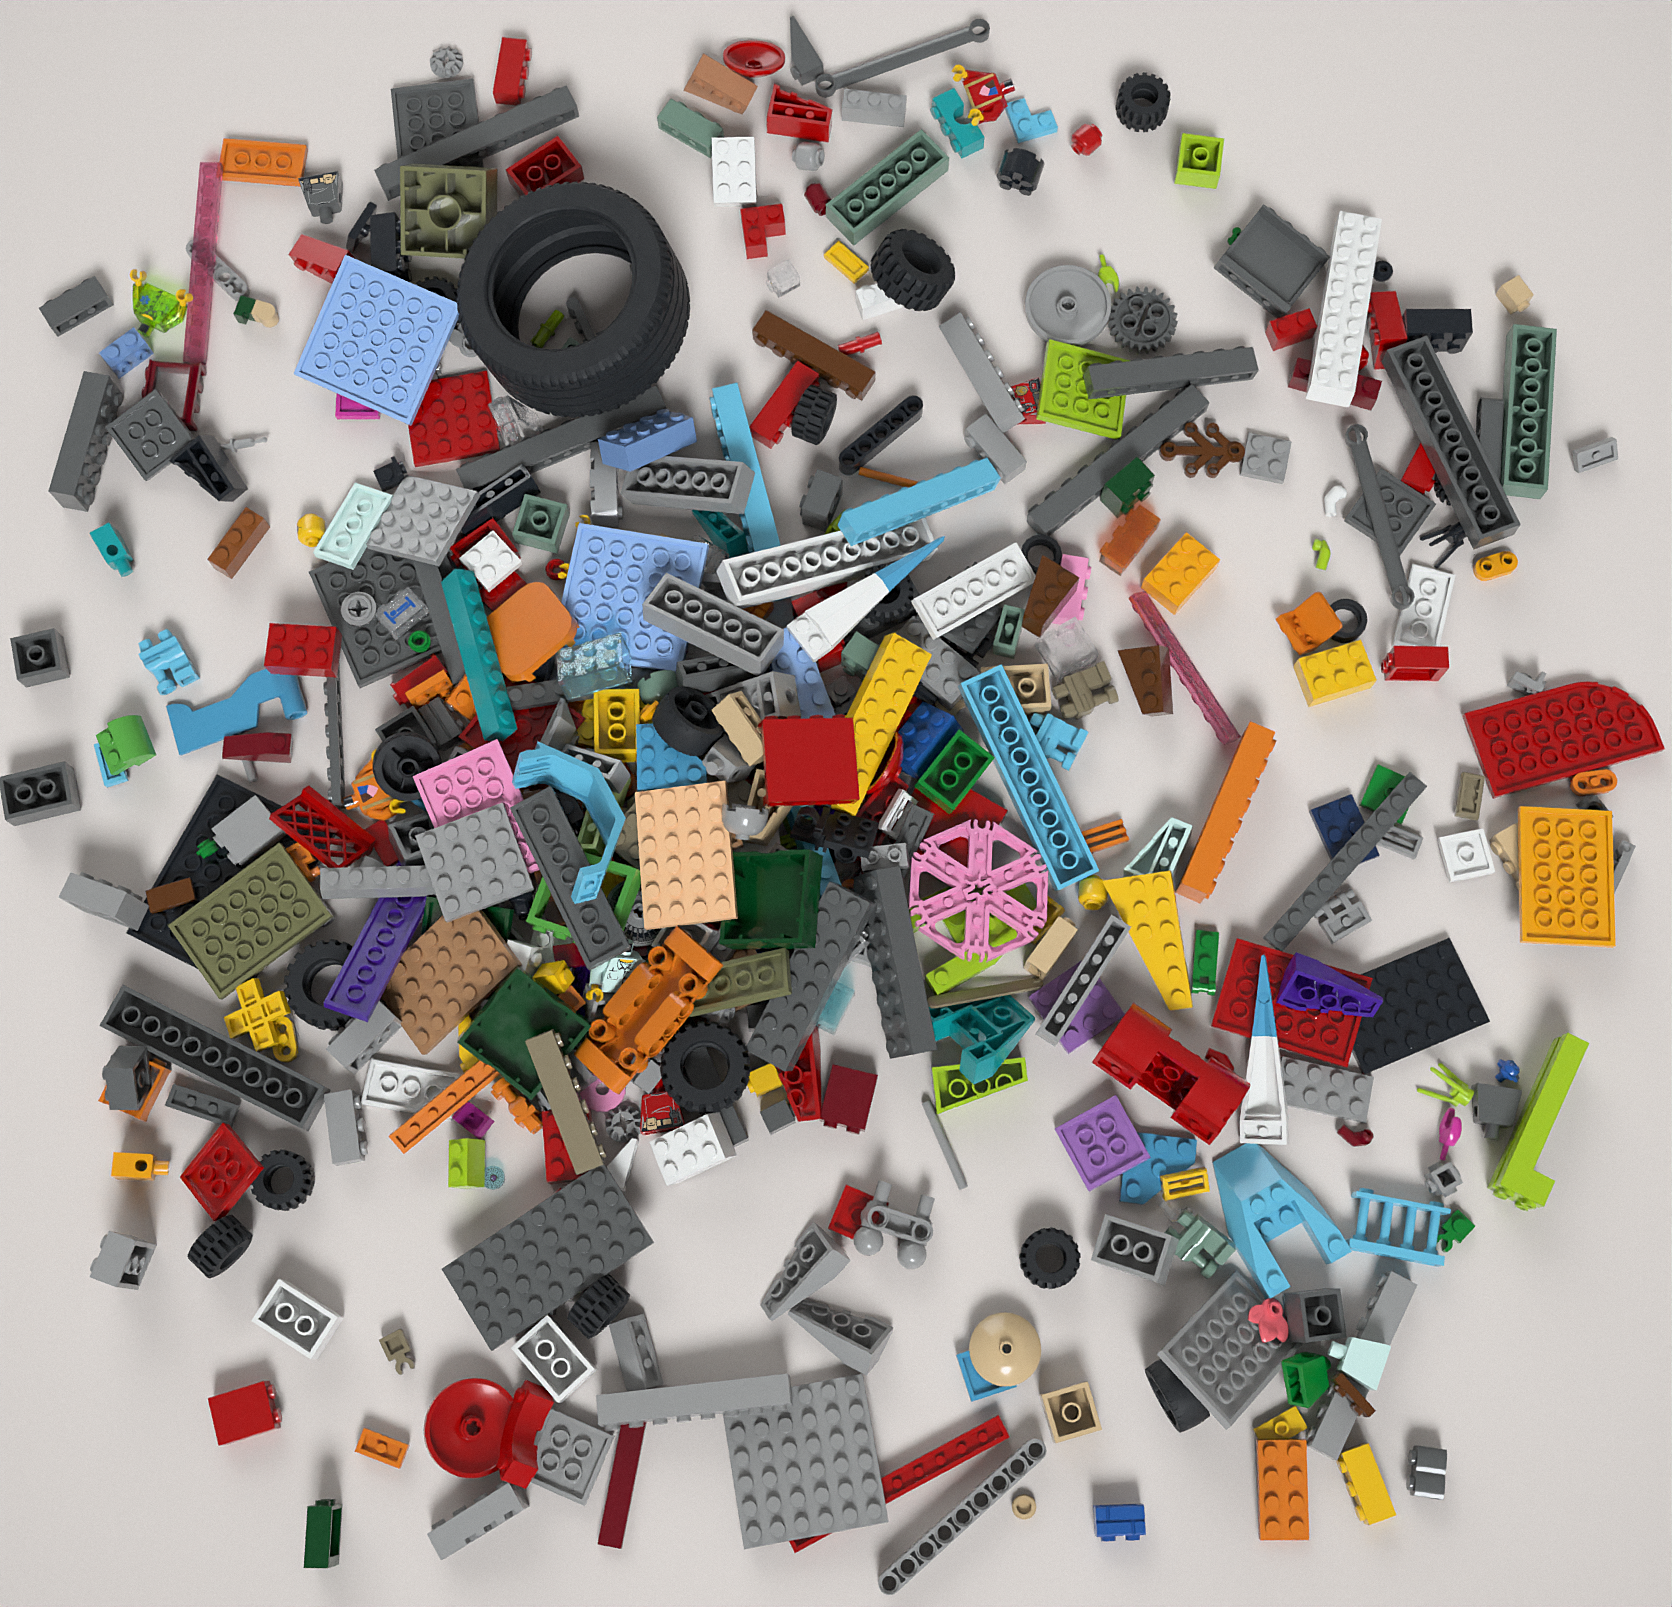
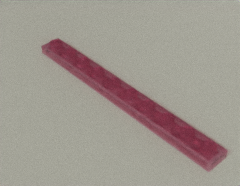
(203, 262)

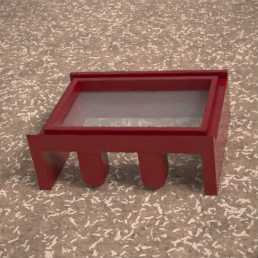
(178, 385)

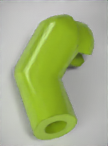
(1324, 553)

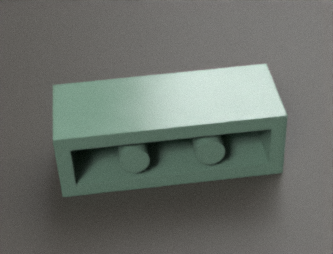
(689, 127)

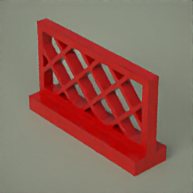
(333, 822)

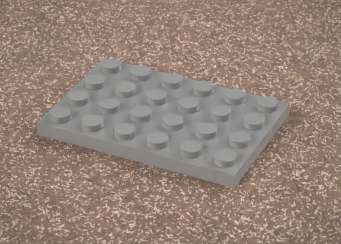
(1222, 1352)

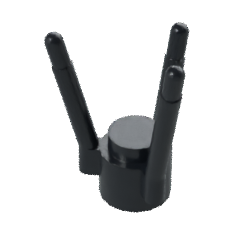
(1453, 534)

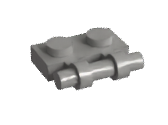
(1344, 922)

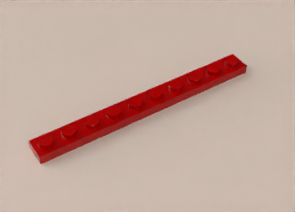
(932, 1465)

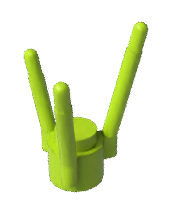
(1460, 1091)

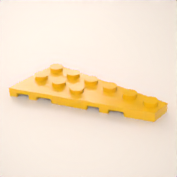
(1151, 910)

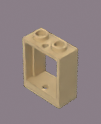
(1051, 947)

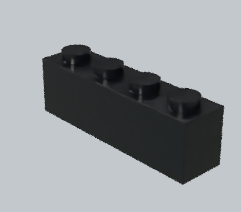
(501, 498)

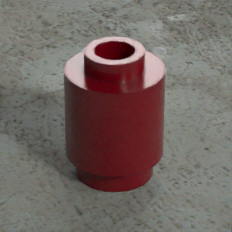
(817, 198)

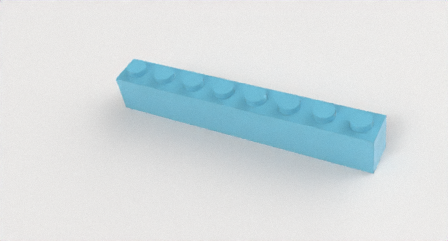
(918, 501)

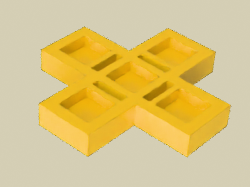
(257, 1014)

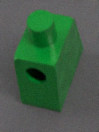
(1305, 1378)

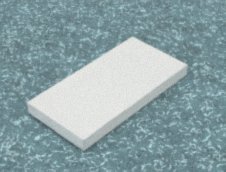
(1425, 618)
(403, 1086)

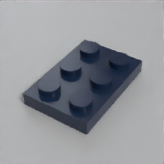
(1338, 823)

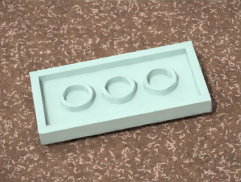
(352, 526)

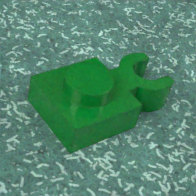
(1455, 1228)

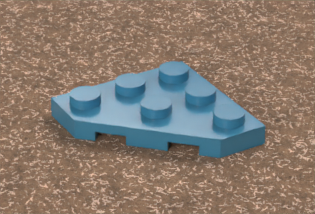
(663, 766)
(1167, 1157)

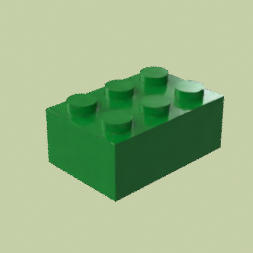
(954, 772)

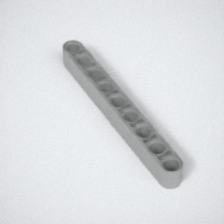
(950, 1518)

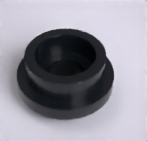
(1382, 276)

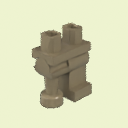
(1079, 689)

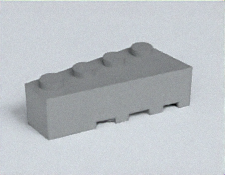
(478, 1519)

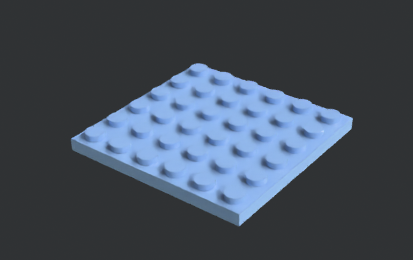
(378, 340)
(613, 577)

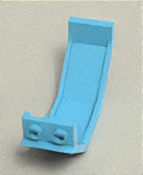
(587, 784)

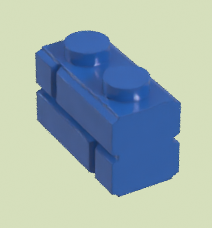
(1119, 1520)

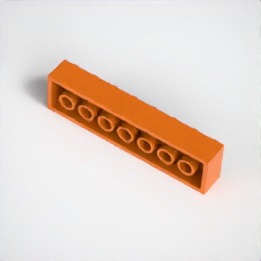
(1225, 812)

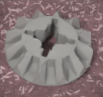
(453, 66)
(351, 602)
(618, 1133)

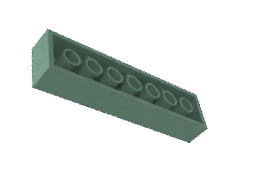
(1527, 410)

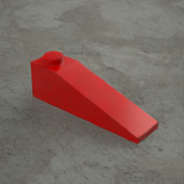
(804, 1082)

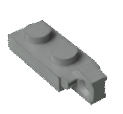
(1624, 855)

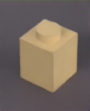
(1515, 295)

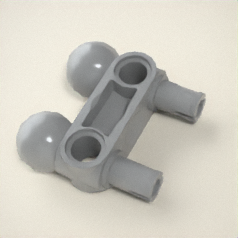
(869, 1237)

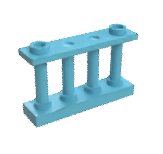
(1383, 1245)

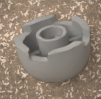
(744, 820)

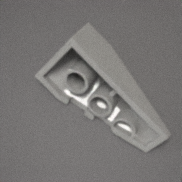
(810, 1268)
(850, 1338)

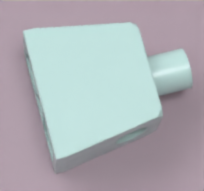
(1361, 1360)

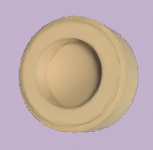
(1024, 1506)

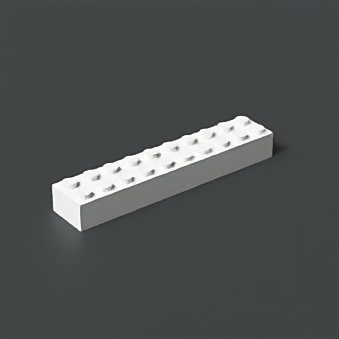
(1344, 309)
(815, 564)

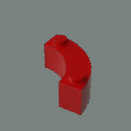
(517, 1449)

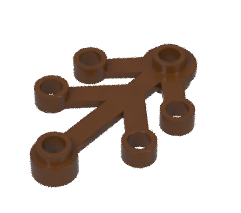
(1204, 450)

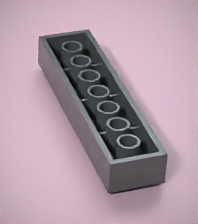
(896, 965)
(814, 973)

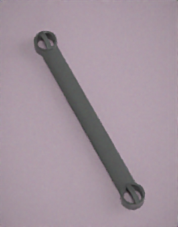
(902, 58)
(1379, 516)

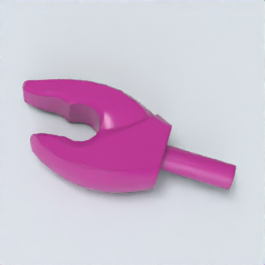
(1449, 1131)

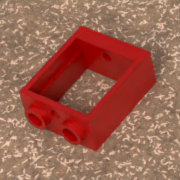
(473, 538)
(1415, 663)

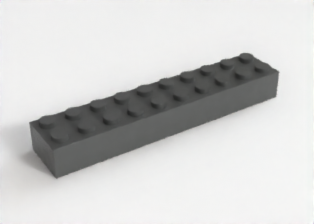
(1450, 442)
(215, 1057)

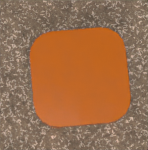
(530, 630)

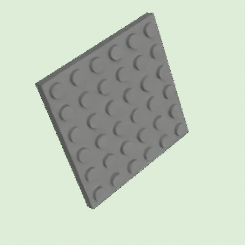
(807, 1465)

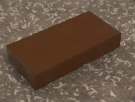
(171, 895)

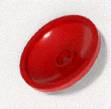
(754, 58)
(889, 766)

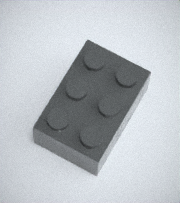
(39, 793)

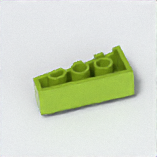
(954, 1089)

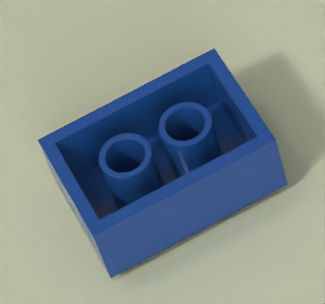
(925, 737)

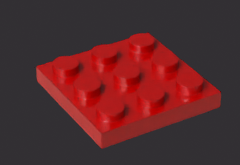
(221, 1172)

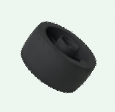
(687, 721)
(390, 758)
(1175, 1398)

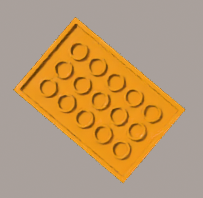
(1566, 877)

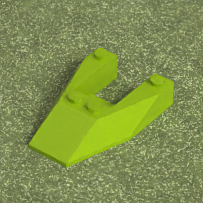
(957, 970)

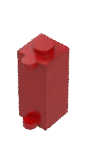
(416, 677)

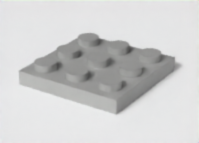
(570, 1456)

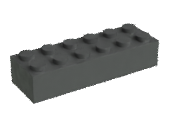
(85, 442)

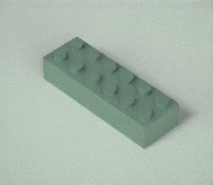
(887, 187)

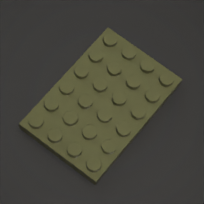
(250, 921)

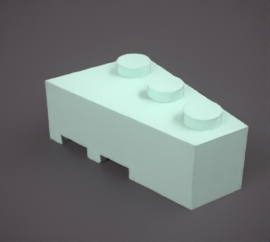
(1162, 851)

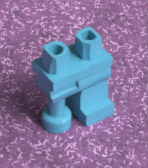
(165, 656)
(1057, 732)

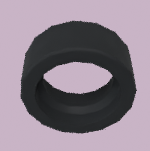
(1043, 540)
(1360, 614)

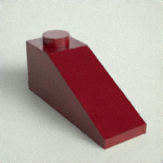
(259, 747)

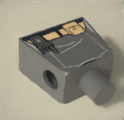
(323, 195)

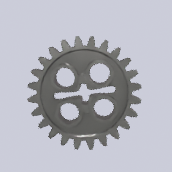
(1124, 313)

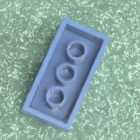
(647, 440)

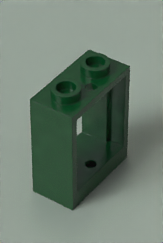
(323, 1534)

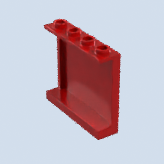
(809, 760)
(971, 807)

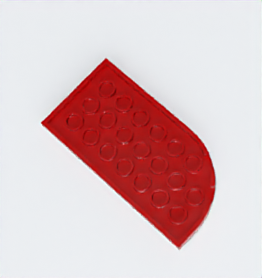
(1559, 735)

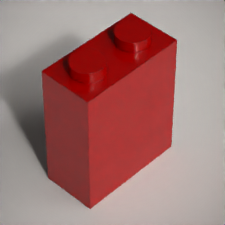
(245, 1412)

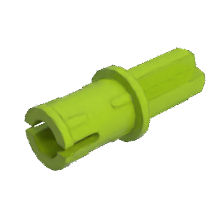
(547, 330)

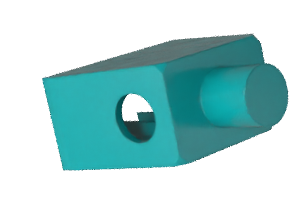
(113, 548)

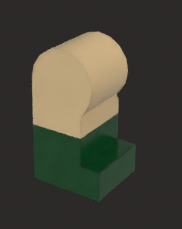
(256, 311)

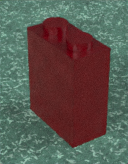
(848, 1099)

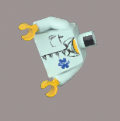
(613, 973)

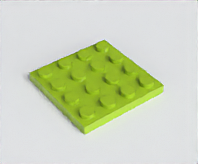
(1065, 397)

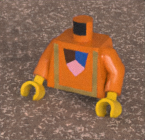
(370, 797)

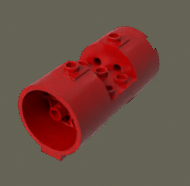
(1197, 1090)

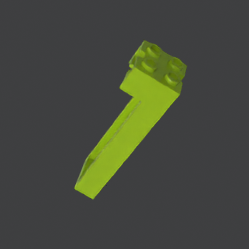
(1515, 1173)

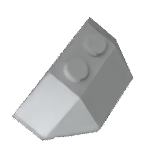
(561, 728)

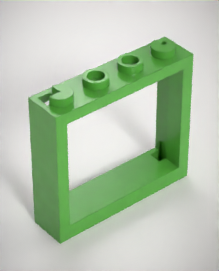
(622, 909)

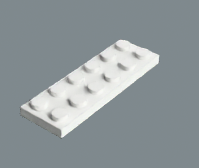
(974, 590)

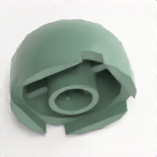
(657, 686)

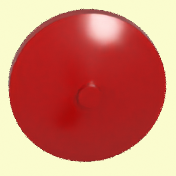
(467, 1427)

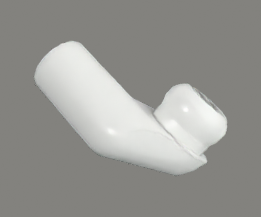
(1331, 498)

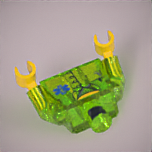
(157, 307)

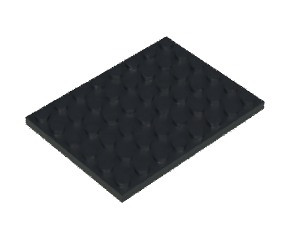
(208, 873)

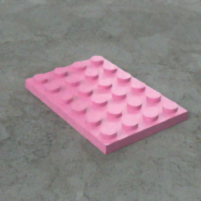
(471, 785)

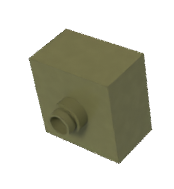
(444, 208)

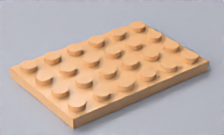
(685, 856)

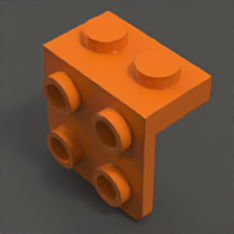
(1309, 624)

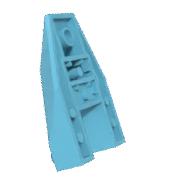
(1263, 1202)

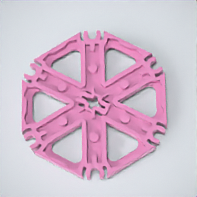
(963, 884)

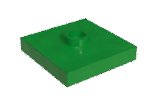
(1380, 786)

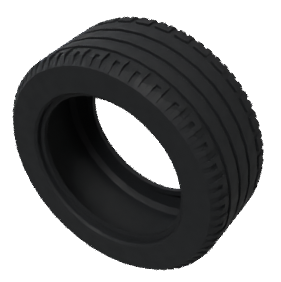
(528, 242)

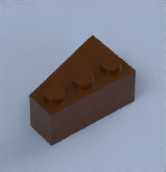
(1048, 596)
(1150, 678)

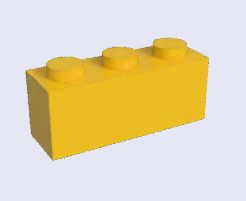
(1365, 1484)

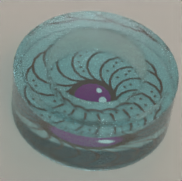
(494, 1177)

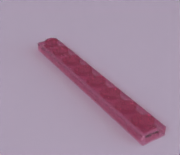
(1185, 668)

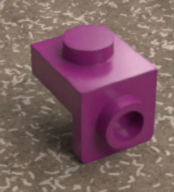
(473, 1119)

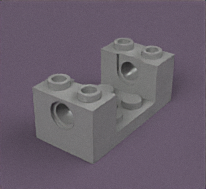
(768, 694)

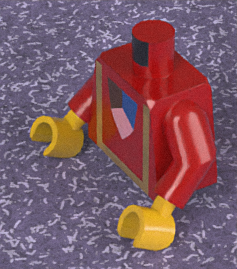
(984, 93)

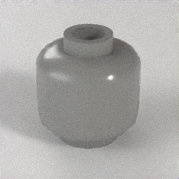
(808, 156)

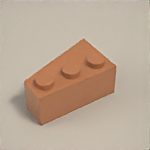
(720, 85)

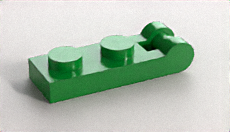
(1205, 961)

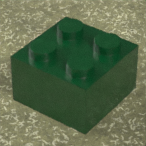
(1127, 488)

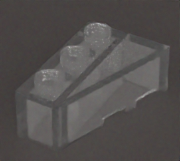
(514, 420)

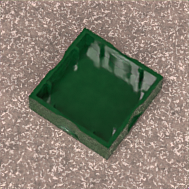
(774, 900)
(513, 1015)

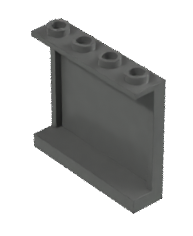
(1272, 262)

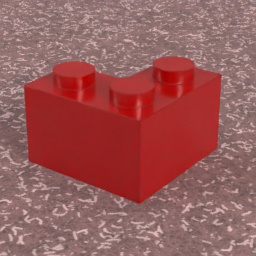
(759, 224)

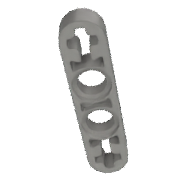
(220, 268)

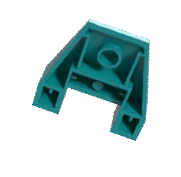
(984, 1030)

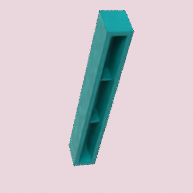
(479, 655)

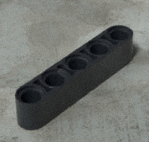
(884, 426)

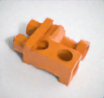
(519, 1105)

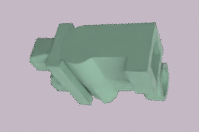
(1200, 1235)

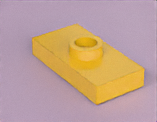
(1282, 1426)

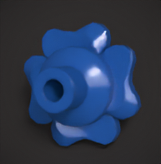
(1508, 1070)

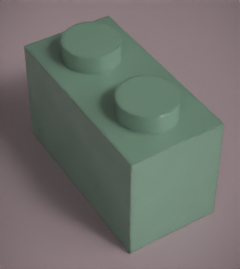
(1008, 632)

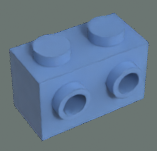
(126, 353)

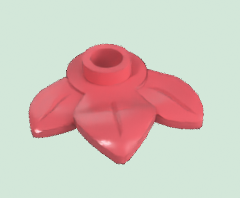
(1270, 1322)

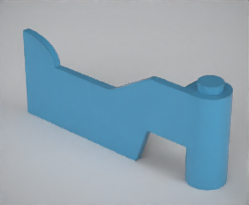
(236, 714)

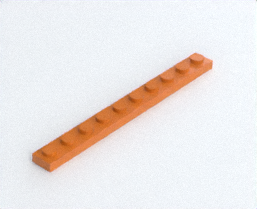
(457, 1094)

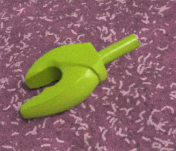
(1108, 274)

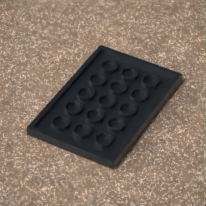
(1423, 1004)

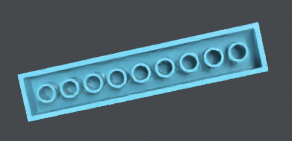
(739, 447)
(1028, 777)

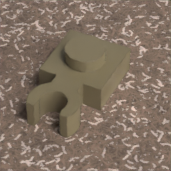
(395, 1348)

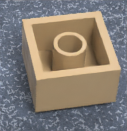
(1070, 1412)

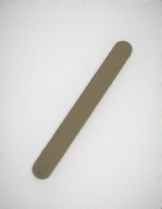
(984, 992)

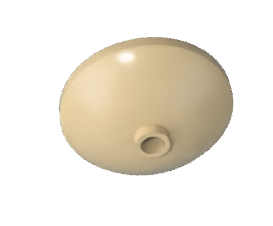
(987, 1351)

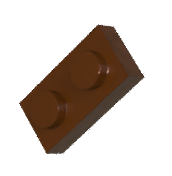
(1359, 1404)

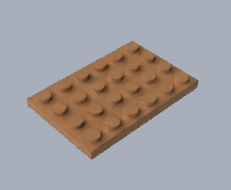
(447, 977)

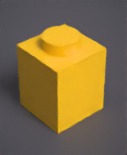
(555, 976)
(764, 1080)

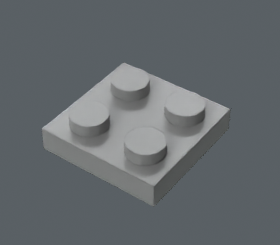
(1265, 458)

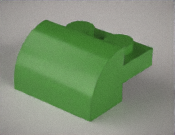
(125, 743)

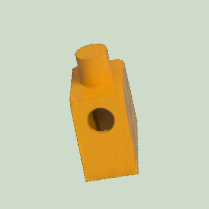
(127, 1166)

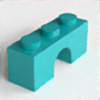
(963, 137)

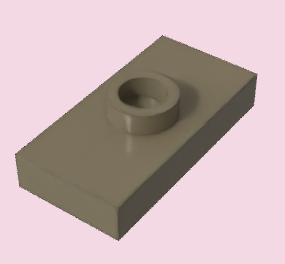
(1469, 796)

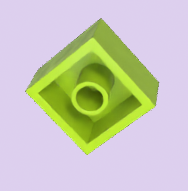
(1199, 161)

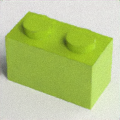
(466, 1163)

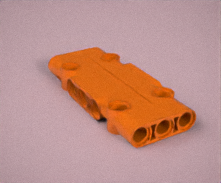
(648, 1009)

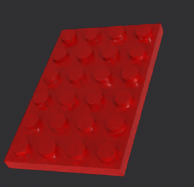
(1307, 1032)

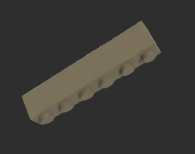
(565, 1101)

